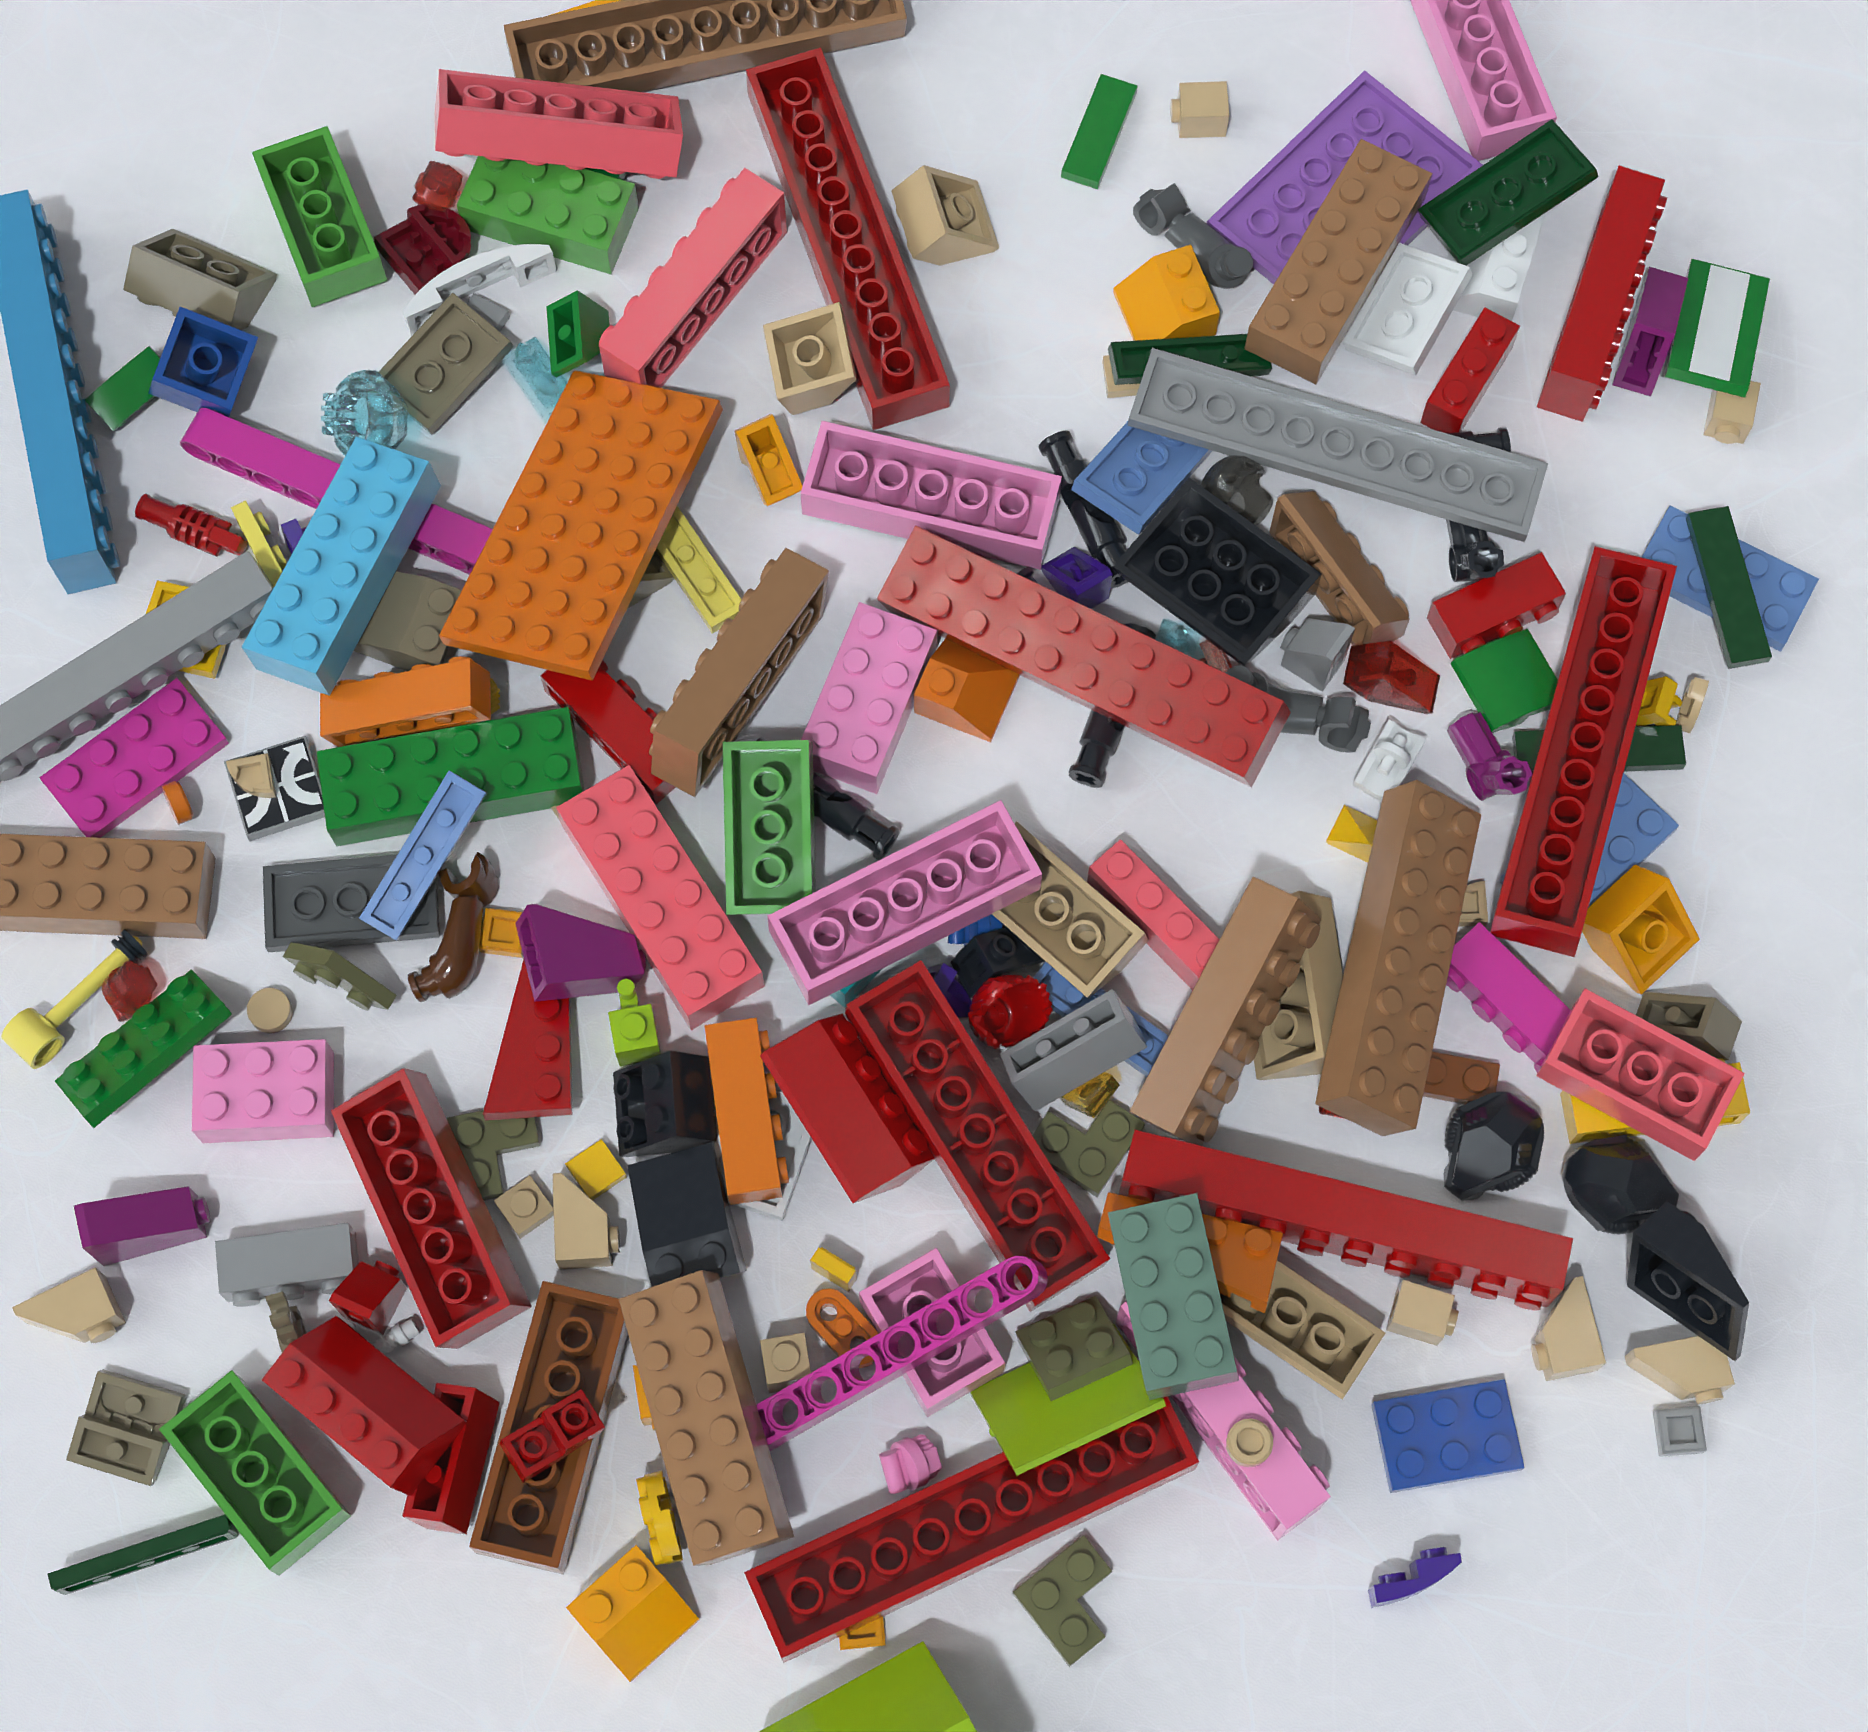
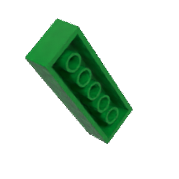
(387, 783)

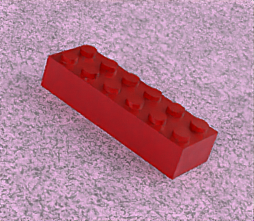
(1604, 294)
(430, 1209)

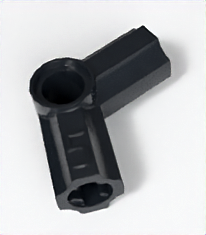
(1471, 553)

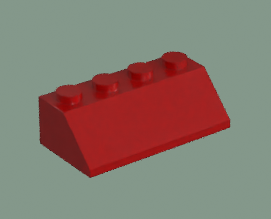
(848, 1108)
(365, 1403)

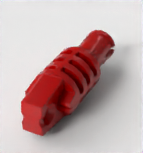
(191, 526)

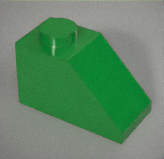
(574, 331)

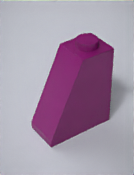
(1650, 331)
(575, 955)
(141, 1223)

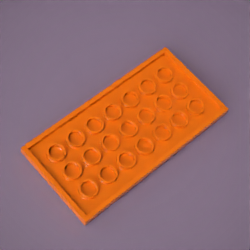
(581, 524)

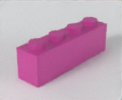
(1506, 994)

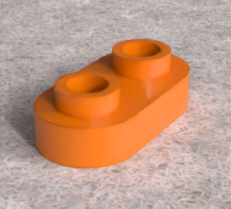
(844, 1328)

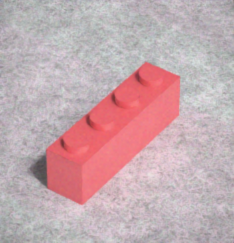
(1144, 899)

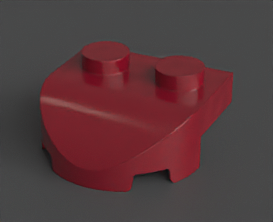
(424, 244)

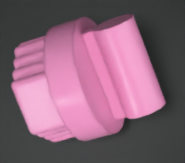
(910, 1464)

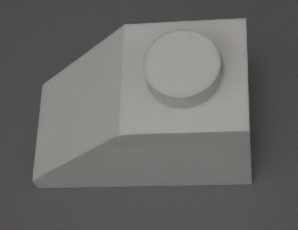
(1316, 650)

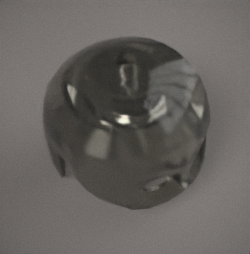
(1237, 485)

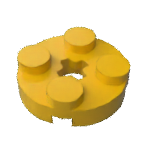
(660, 1518)

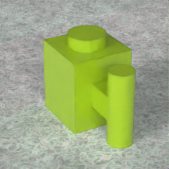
(633, 1027)

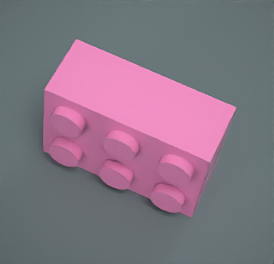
(263, 1091)
(953, 1370)

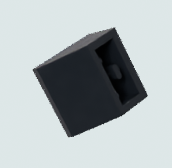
(664, 1104)

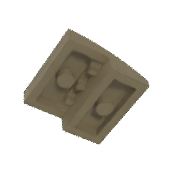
(123, 1426)

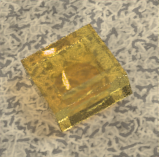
(1091, 1095)

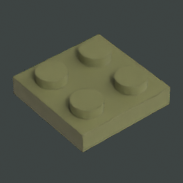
(1073, 1348)

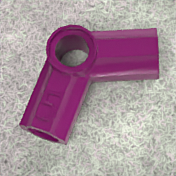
(1487, 766)

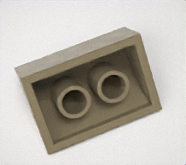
(191, 274)

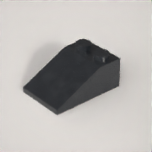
(684, 1215)
(1688, 1279)

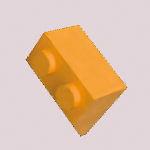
(1168, 298)
(1639, 927)
(632, 1613)

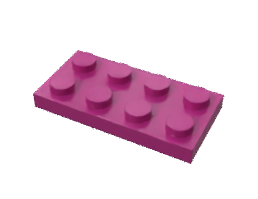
(133, 759)

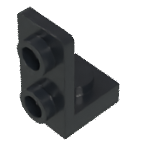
(990, 957)

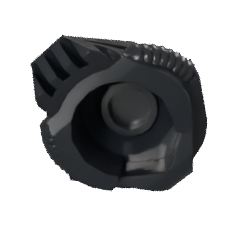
(1492, 1145)
(1616, 1184)

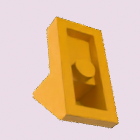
(768, 460)

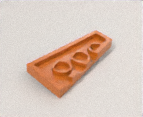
(1240, 1252)

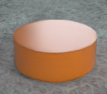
(177, 802)

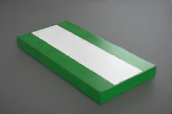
(1718, 328)

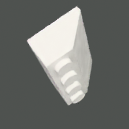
(1500, 274)

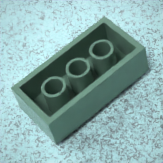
(1173, 1296)

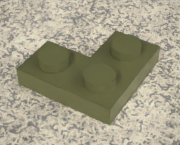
(334, 971)
(483, 1142)
(1092, 1156)
(1053, 1599)

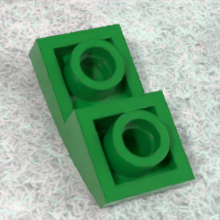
(125, 390)

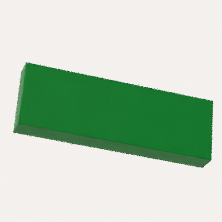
(1099, 131)

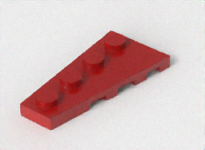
(533, 1059)

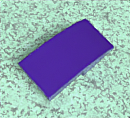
(1425, 1572)

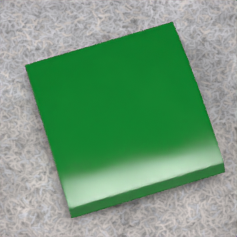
(1507, 680)

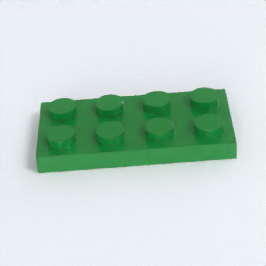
(142, 1047)

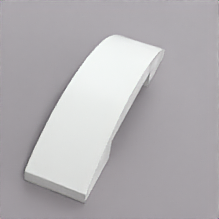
(475, 273)

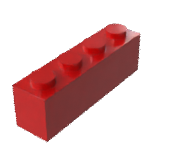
(611, 720)

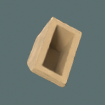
(581, 1228)
(75, 1309)
(1569, 1336)
(1684, 1368)

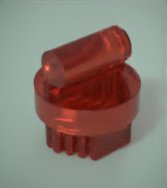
(438, 186)
(128, 989)

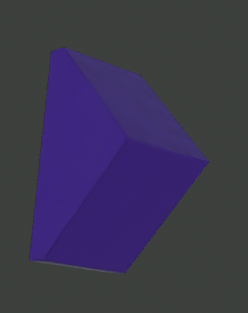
(1079, 577)

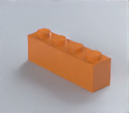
(406, 702)
(743, 1111)

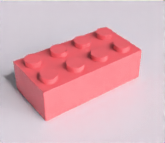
(1640, 1075)

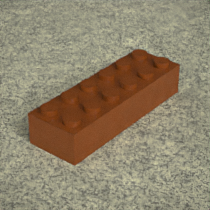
(569, 1347)

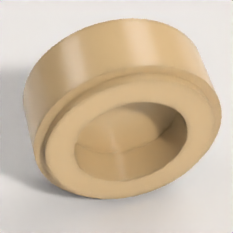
(269, 1010)
(1249, 1443)

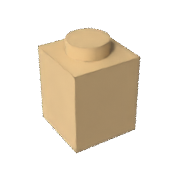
(1201, 109)
(1731, 416)
(1422, 1313)
(784, 1360)

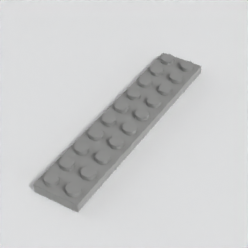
(1338, 444)

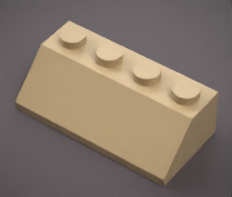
(1072, 924)
(1301, 1031)
(1307, 1330)

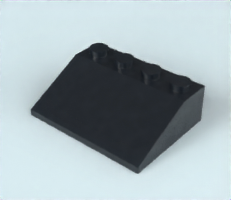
(1219, 573)

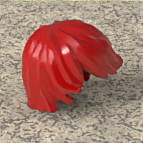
(1016, 1002)

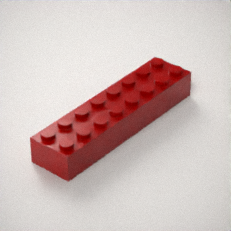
(974, 1131)

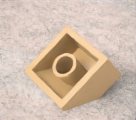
(943, 217)
(810, 358)

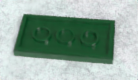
(1507, 193)

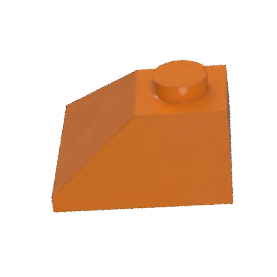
(964, 690)

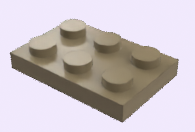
(445, 362)

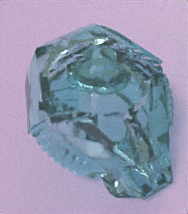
(366, 409)

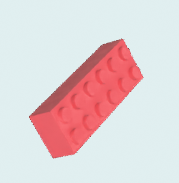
(557, 124)
(695, 282)
(660, 897)

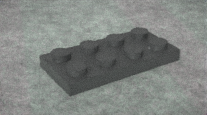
(323, 902)

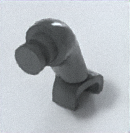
(1219, 259)
(1340, 721)

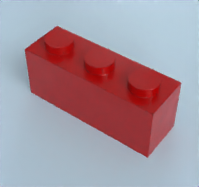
(1470, 373)
(1496, 606)
(450, 1489)

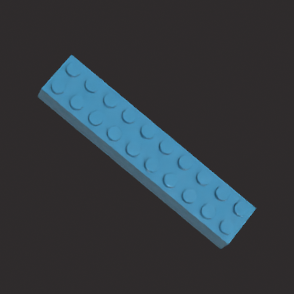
(50, 400)

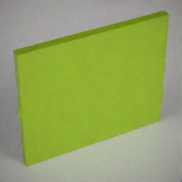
(1038, 1430)

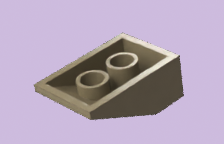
(409, 622)

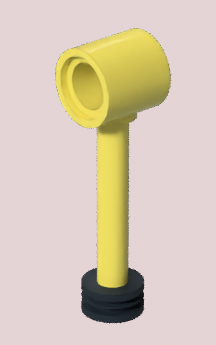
(36, 1036)

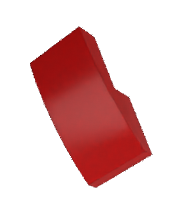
(552, 1435)

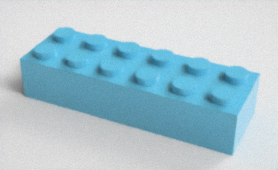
(342, 566)

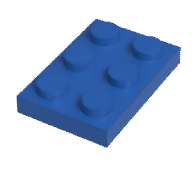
(1447, 1436)

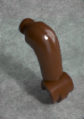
(457, 955)

